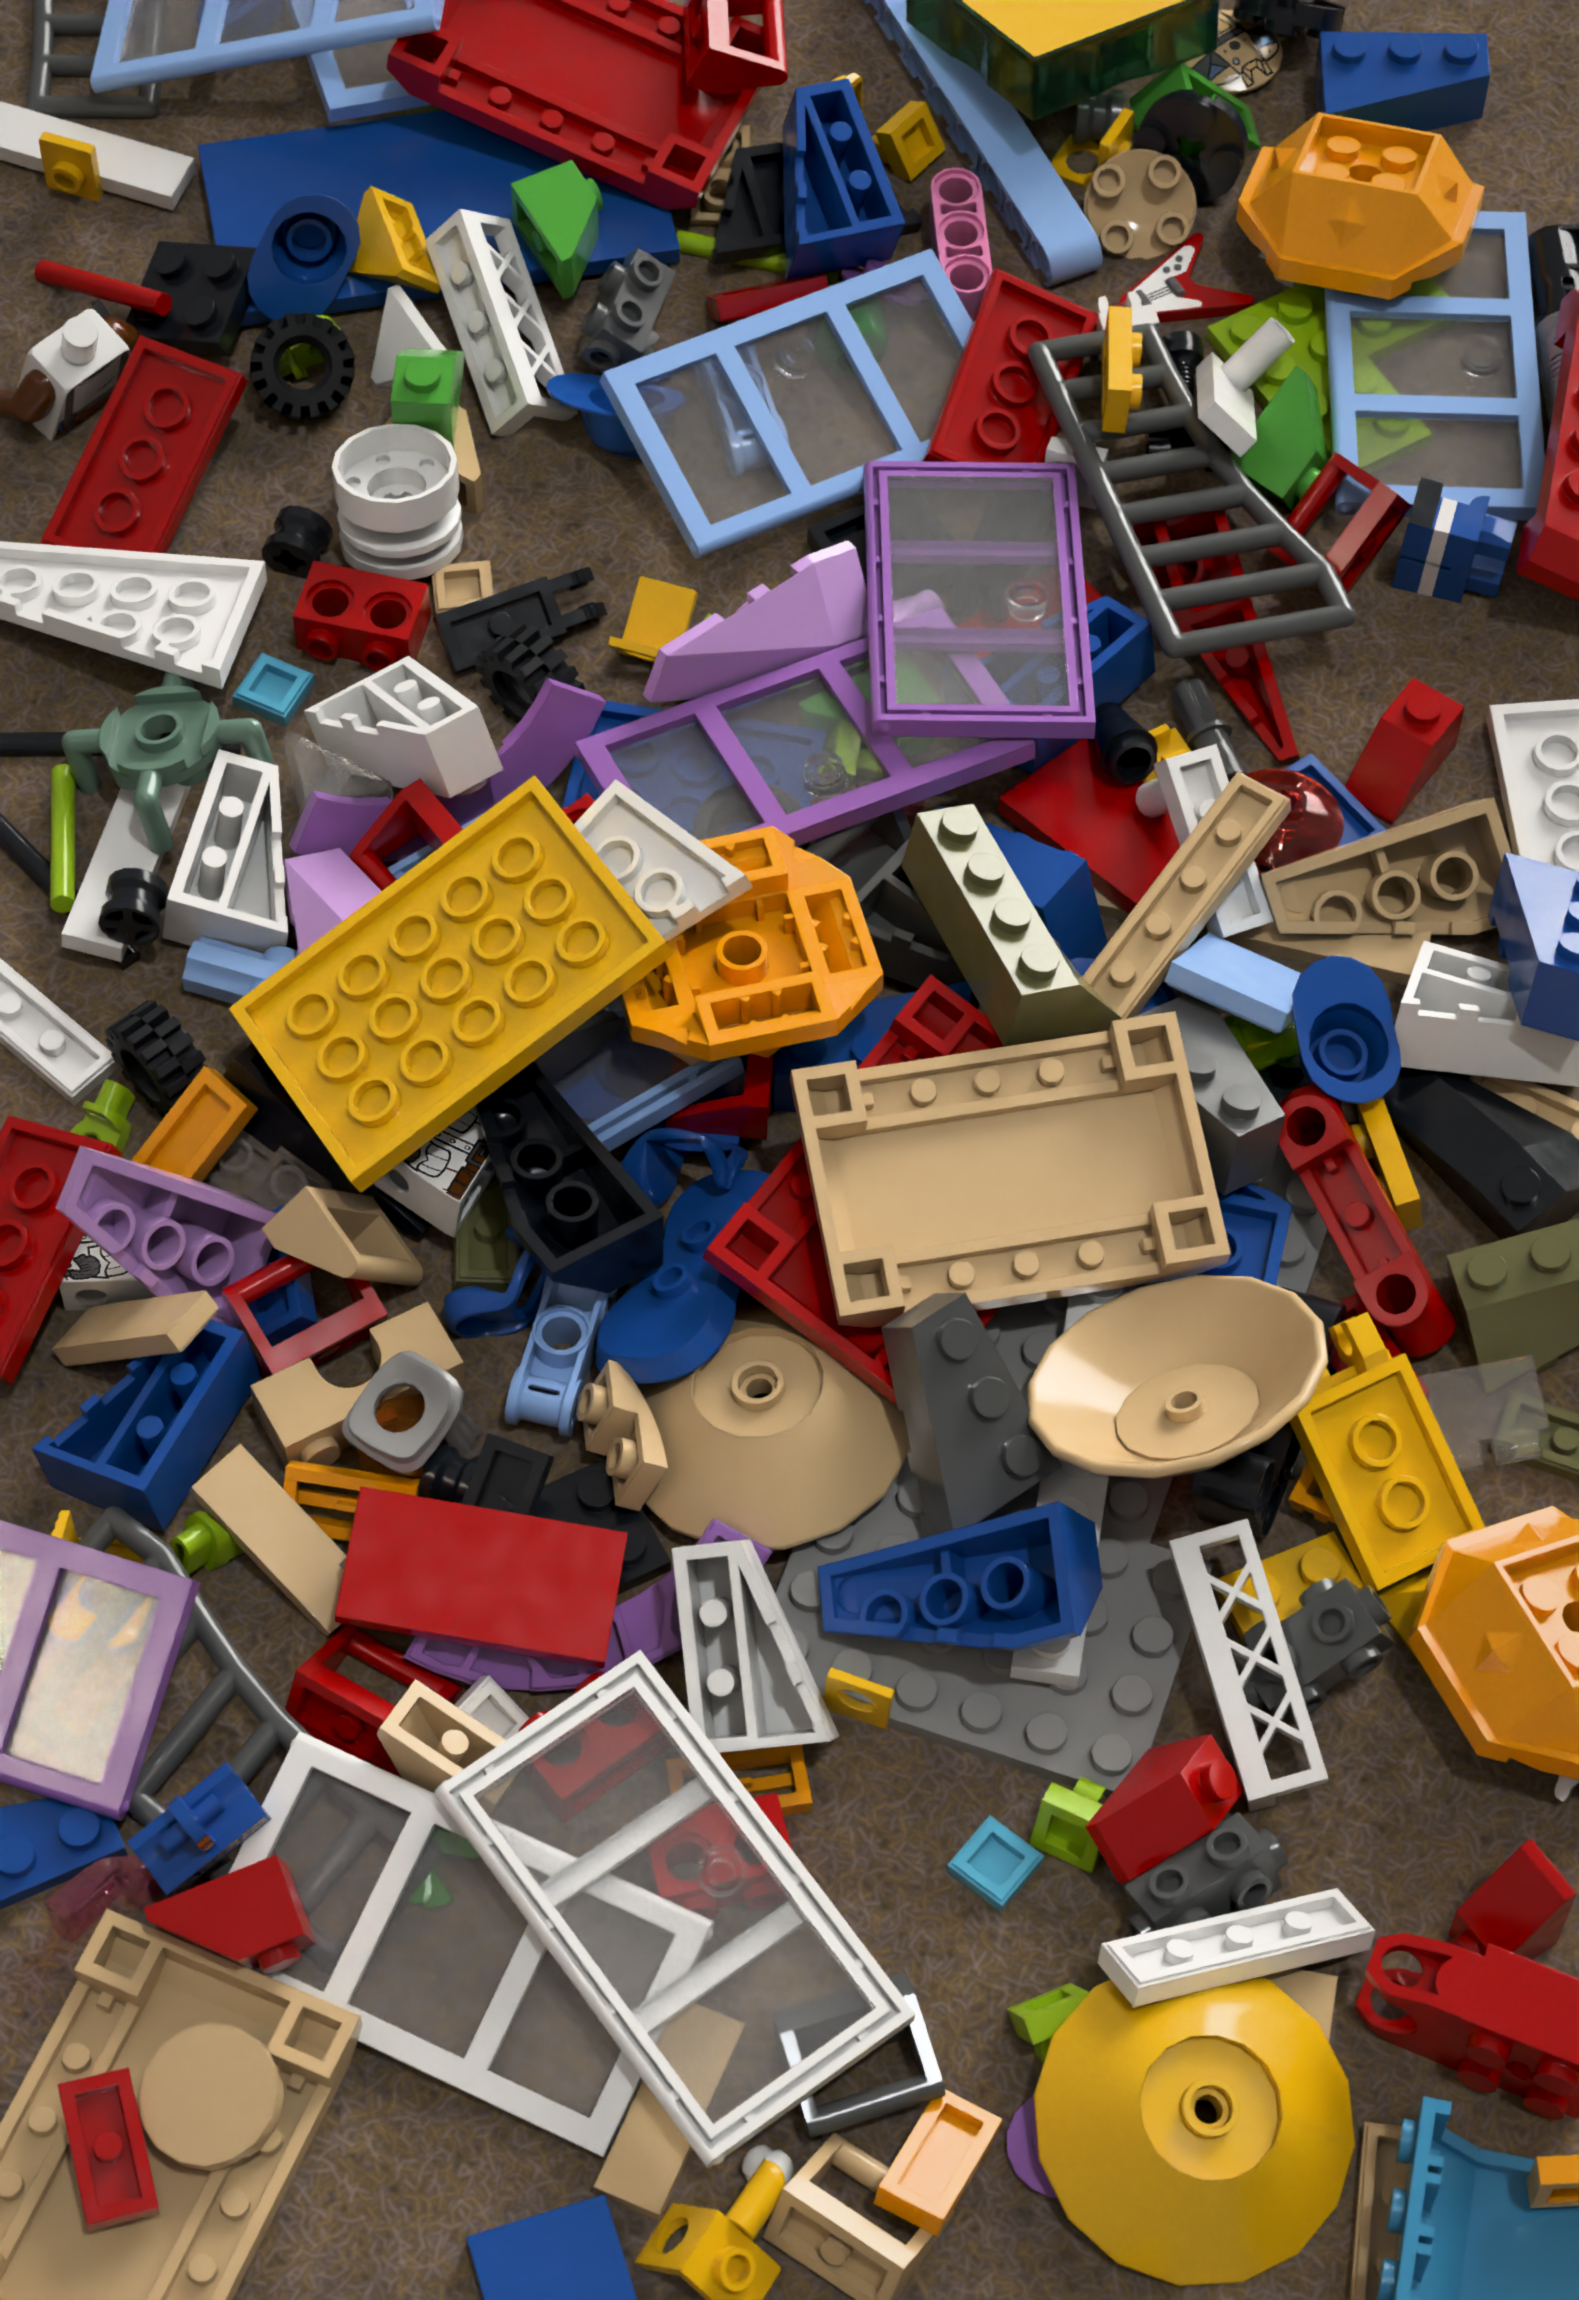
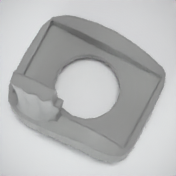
(441, 1421)

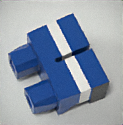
(1452, 546)

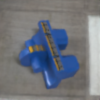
(199, 1830)

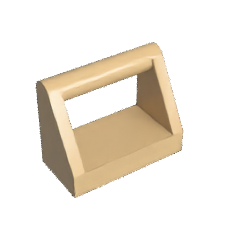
(343, 1236)
(836, 2238)

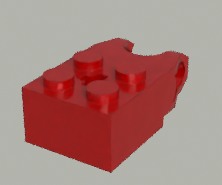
(1484, 2016)

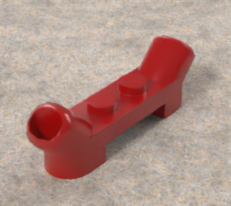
(1363, 1223)

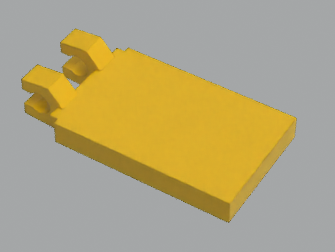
(1382, 1459)

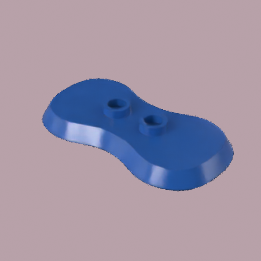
(686, 1306)

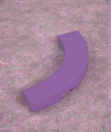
(536, 746)
(640, 1623)

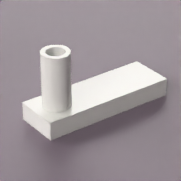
(1224, 389)
(1186, 790)

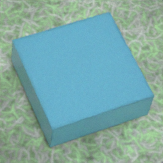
(273, 689)
(995, 1863)

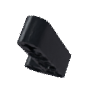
(1257, 1479)

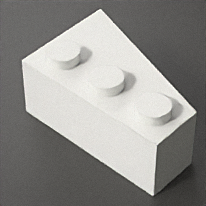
(408, 728)
(232, 861)
(1465, 1022)
(740, 1655)

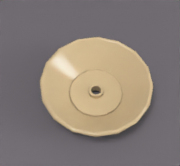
(1177, 1376)
(779, 1462)

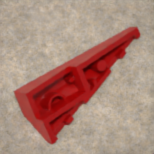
(1241, 671)

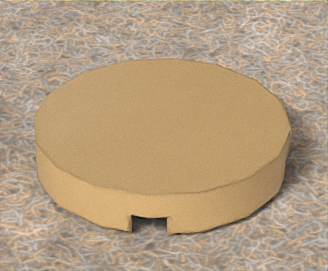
(210, 2096)

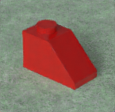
(1405, 750)
(1164, 1805)
(1516, 1907)
(241, 1916)

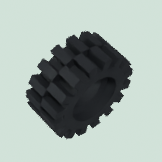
(309, 330)
(518, 666)
(155, 1054)

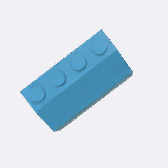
(1471, 2224)

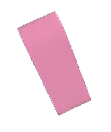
(960, 233)

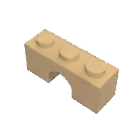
(307, 1413)

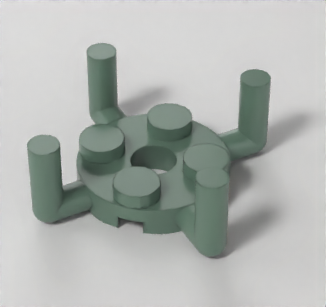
(148, 764)

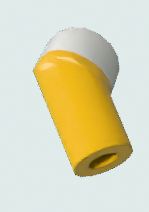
(766, 2176)

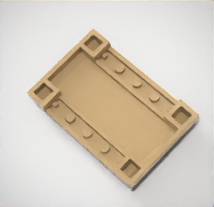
(1010, 1172)
(127, 2001)

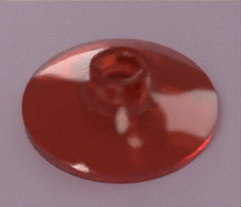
(1312, 824)

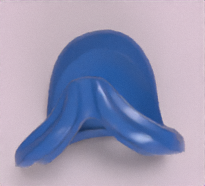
(659, 1155)
(484, 1312)

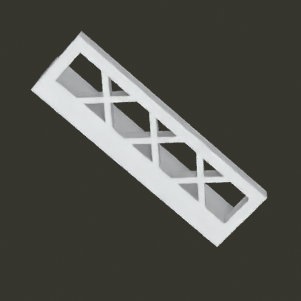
(489, 319)
(1222, 1672)

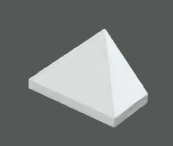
(400, 329)

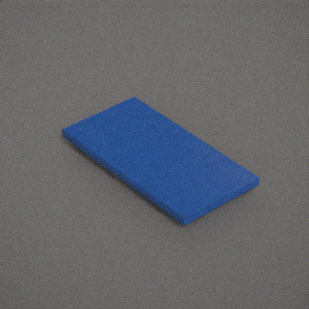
(421, 158)

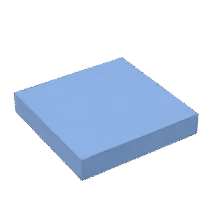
(1236, 981)

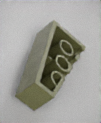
(996, 932)
(1519, 1295)

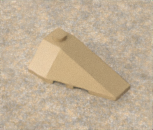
(1398, 881)

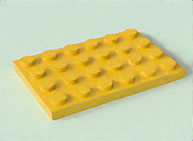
(449, 983)

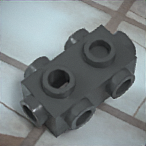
(623, 318)
(1328, 1639)
(1209, 1878)

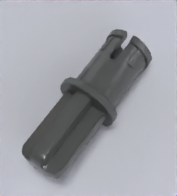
(1205, 724)

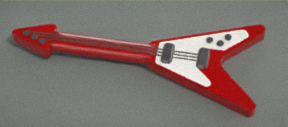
(1175, 293)

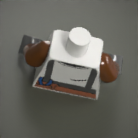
(70, 372)

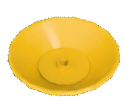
(1156, 2180)

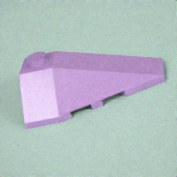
(777, 627)
(166, 1226)

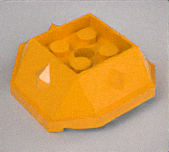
(1359, 206)
(765, 968)
(1506, 1638)

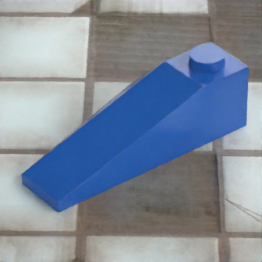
(976, 1586)

